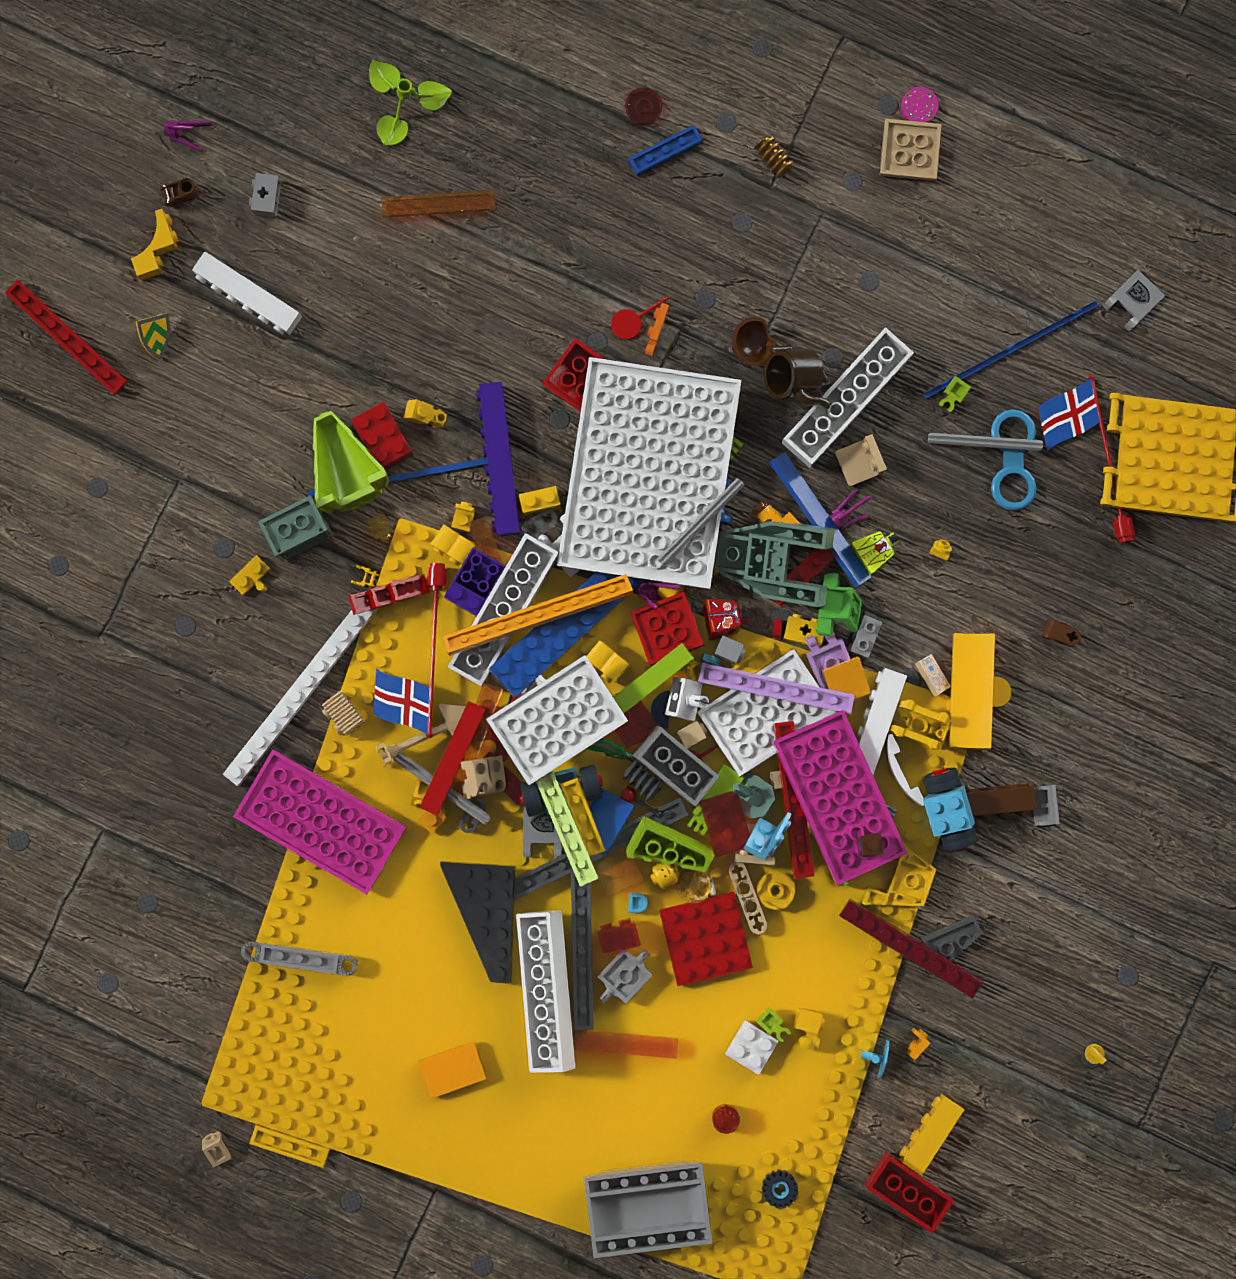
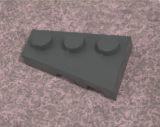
(954, 937)

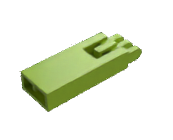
(722, 785)

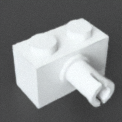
(685, 699)

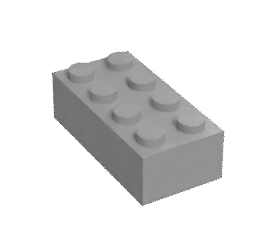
(676, 765)

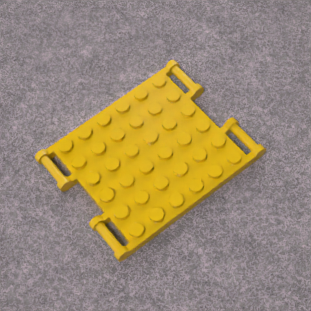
(1172, 458)

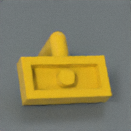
(250, 576)

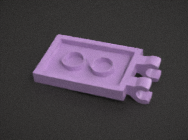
(825, 656)

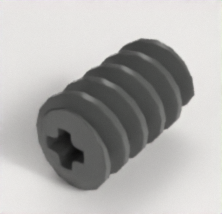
(642, 781)

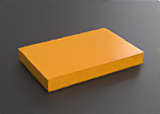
(452, 1069)

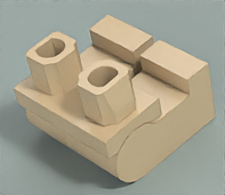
(483, 777)

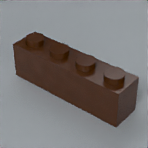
(1002, 799)

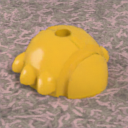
(693, 670)

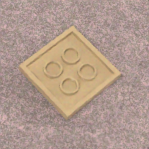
(910, 149)

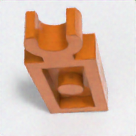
(654, 331)

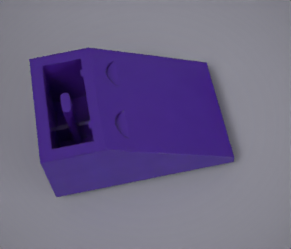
(474, 582)

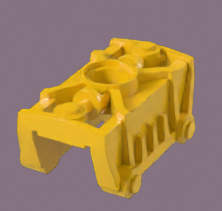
(926, 716)

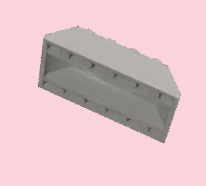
(647, 1208)

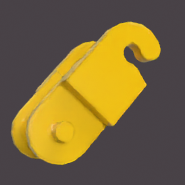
(367, 571)

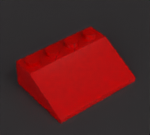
(569, 374)

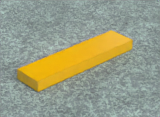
(582, 816)
(289, 1146)

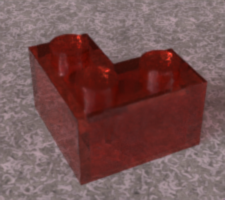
(618, 936)

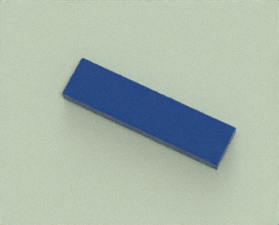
(665, 150)

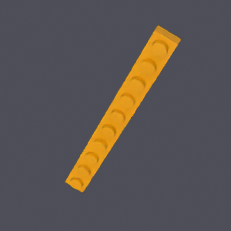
(537, 615)

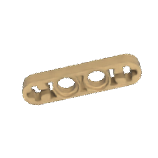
(745, 898)

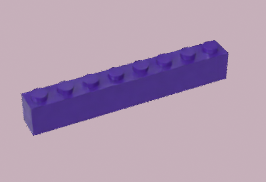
(499, 459)

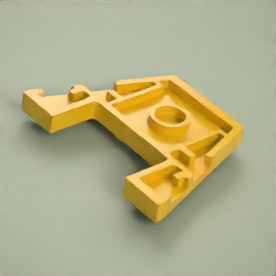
(908, 885)

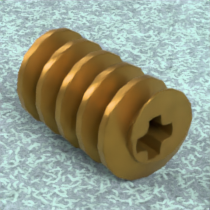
(773, 156)

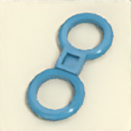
(1013, 462)

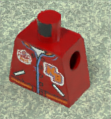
(723, 618)

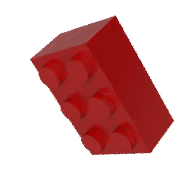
(382, 436)

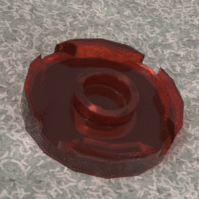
(643, 106)

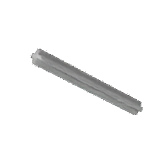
(981, 441)
(701, 521)
(453, 796)

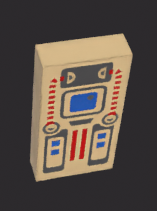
(932, 675)

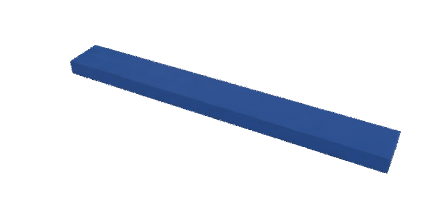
(818, 517)

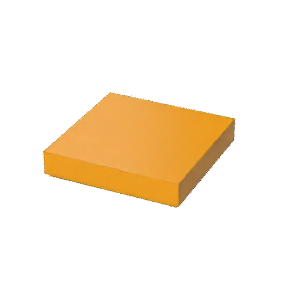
(847, 678)

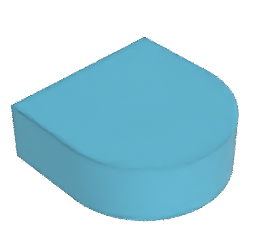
(708, 659)
(637, 903)

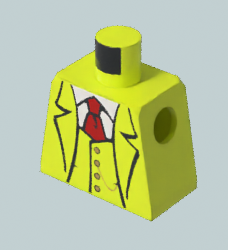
(874, 550)

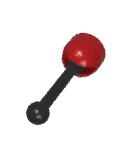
(630, 795)

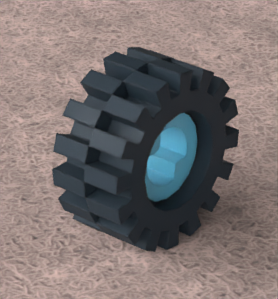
(786, 1197)

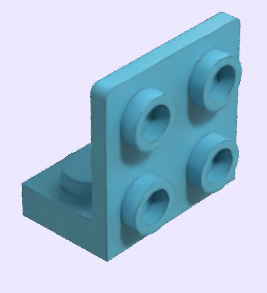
(765, 836)

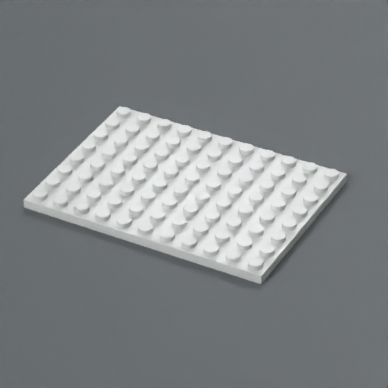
(645, 469)

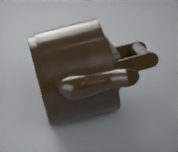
(796, 376)

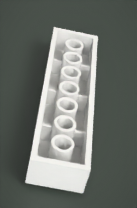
(848, 397)
(511, 593)
(545, 991)

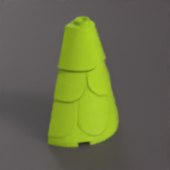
(343, 467)

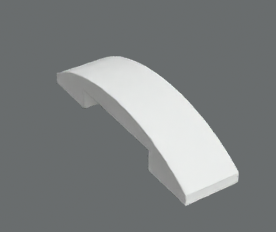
(892, 748)

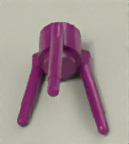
(175, 128)
(840, 517)
(649, 591)

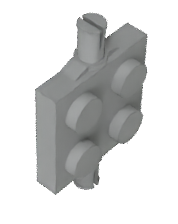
(624, 975)

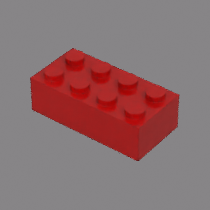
(909, 1192)

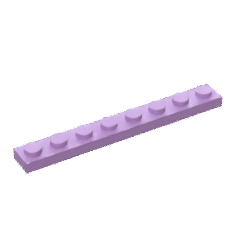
(776, 688)

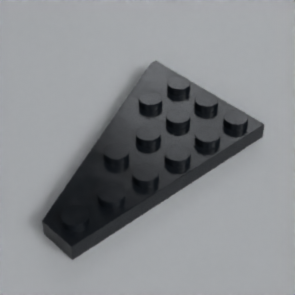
(487, 907)

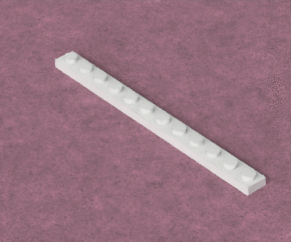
(296, 696)

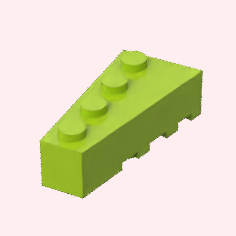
(665, 845)

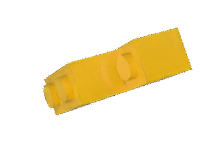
(148, 262)

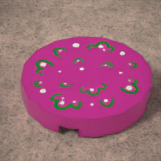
(919, 105)

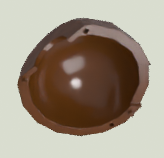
(752, 341)

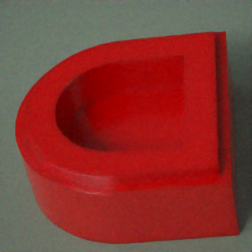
(777, 623)

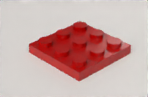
(666, 627)

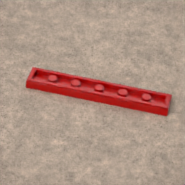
(452, 758)

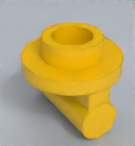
(941, 549)
(1095, 1054)

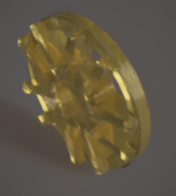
(693, 885)

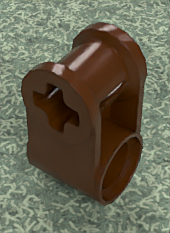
(175, 192)
(1058, 632)

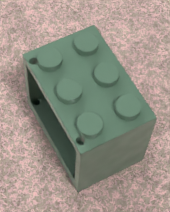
(295, 528)

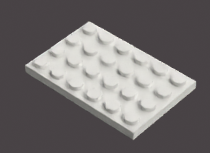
(557, 720)
(745, 720)

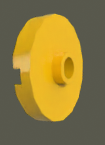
(785, 895)

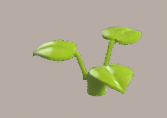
(386, 76)

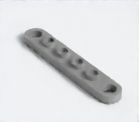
(299, 958)

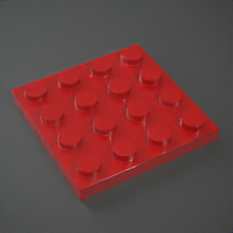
(705, 939)

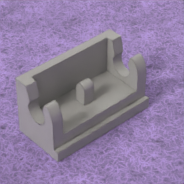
(1046, 806)

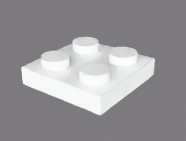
(751, 1047)

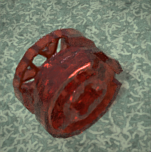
(725, 1118)

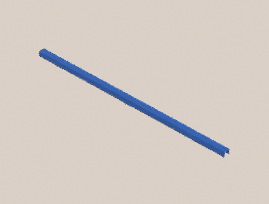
(1009, 350)
(430, 471)

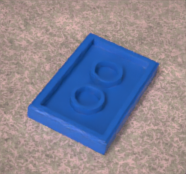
(610, 817)

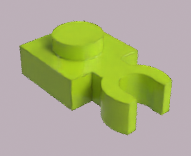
(956, 391)
(771, 1023)

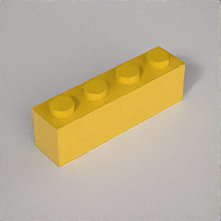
(931, 1134)

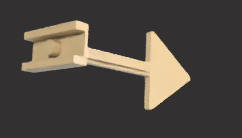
(451, 715)

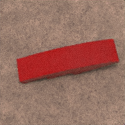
(388, 594)

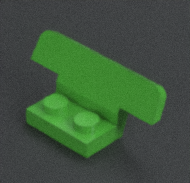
(840, 606)

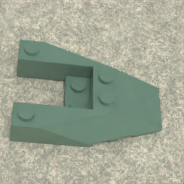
(760, 558)

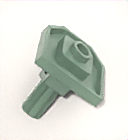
(755, 795)

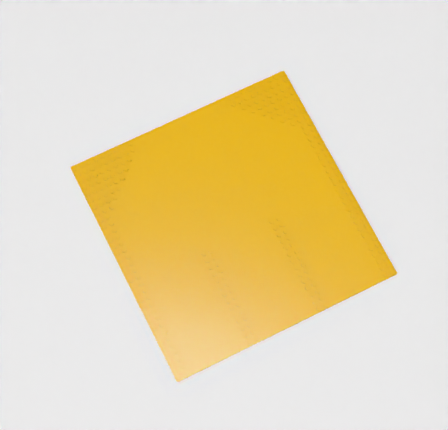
(343, 1052)

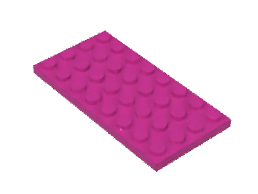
(838, 795)
(320, 821)

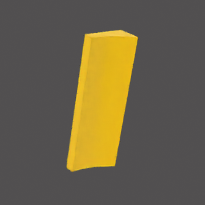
(972, 691)

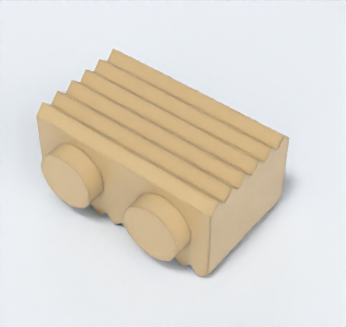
(343, 714)

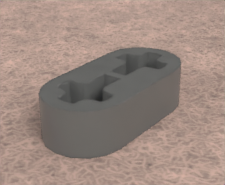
(466, 816)

